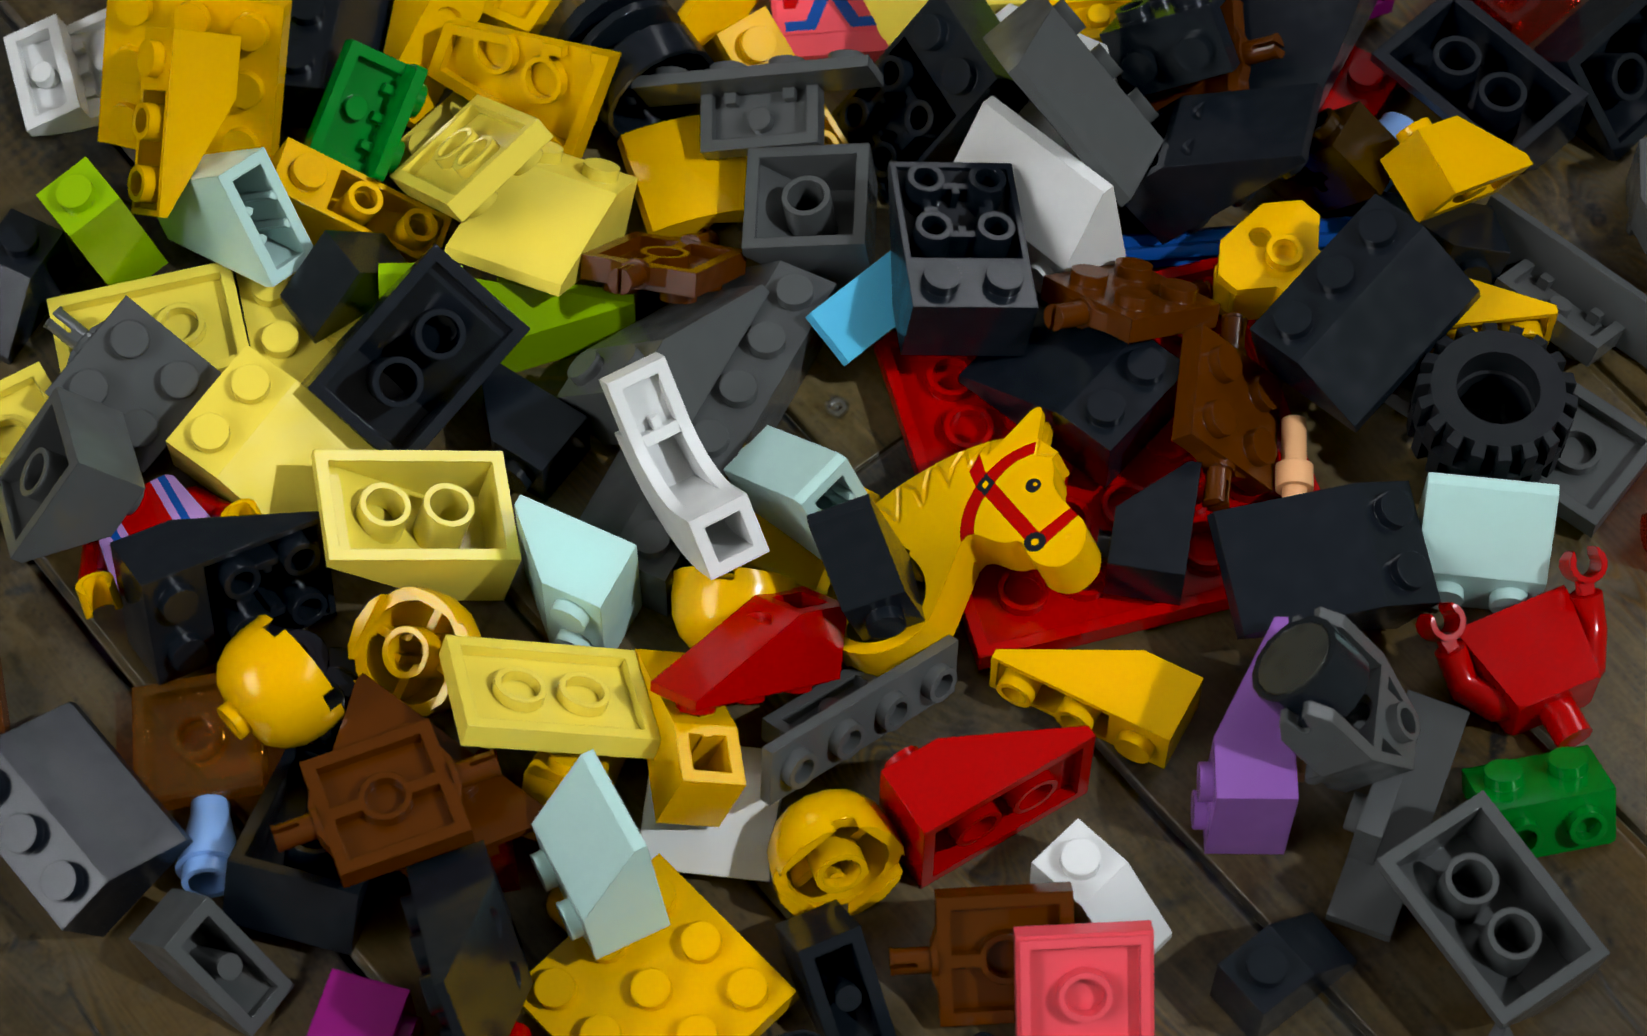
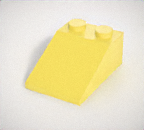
(547, 221)
(258, 436)
(419, 519)

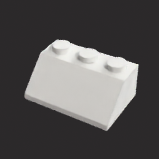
(1062, 202)

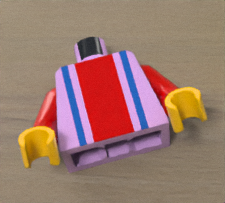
(162, 501)

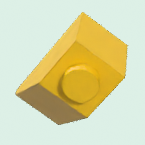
(1450, 165)

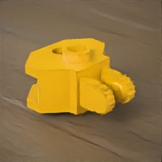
(1264, 256)

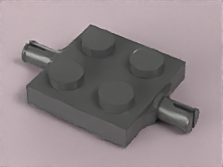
(136, 369)

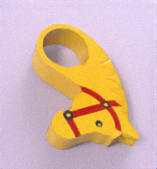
(977, 510)

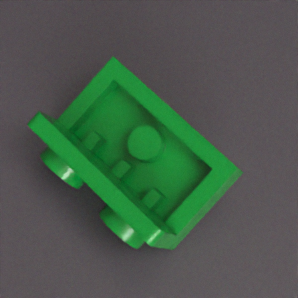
(367, 110)
(1550, 798)

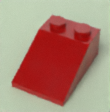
(979, 791)

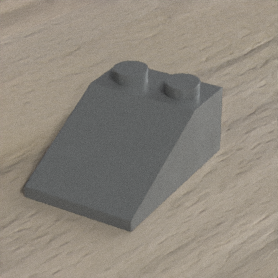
(691, 337)

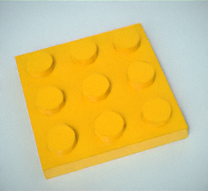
(264, 34)
(675, 982)

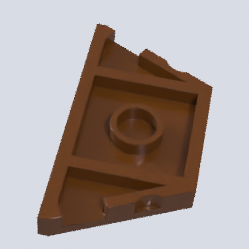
(493, 807)

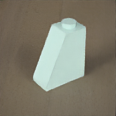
(240, 217)
(791, 480)

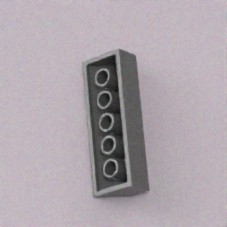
(744, 400)

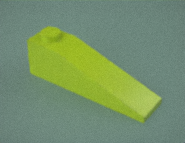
(556, 324)

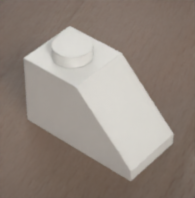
(1100, 879)

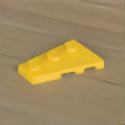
(528, 72)

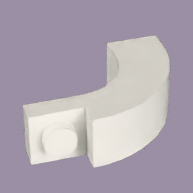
(686, 491)

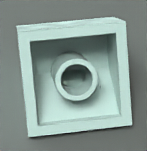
(1488, 538)
(578, 576)
(597, 862)

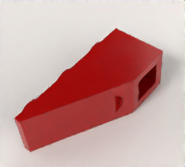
(760, 650)

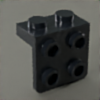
(1169, 43)

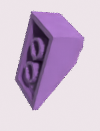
(1251, 777)

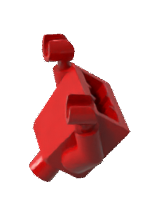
(1530, 659)

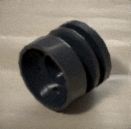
(649, 38)

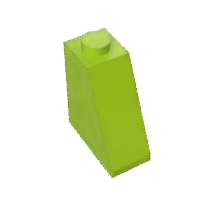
(101, 225)

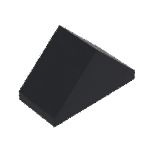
(338, 281)

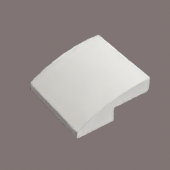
(58, 73)
(728, 851)

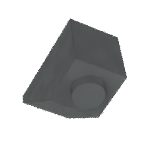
(211, 959)

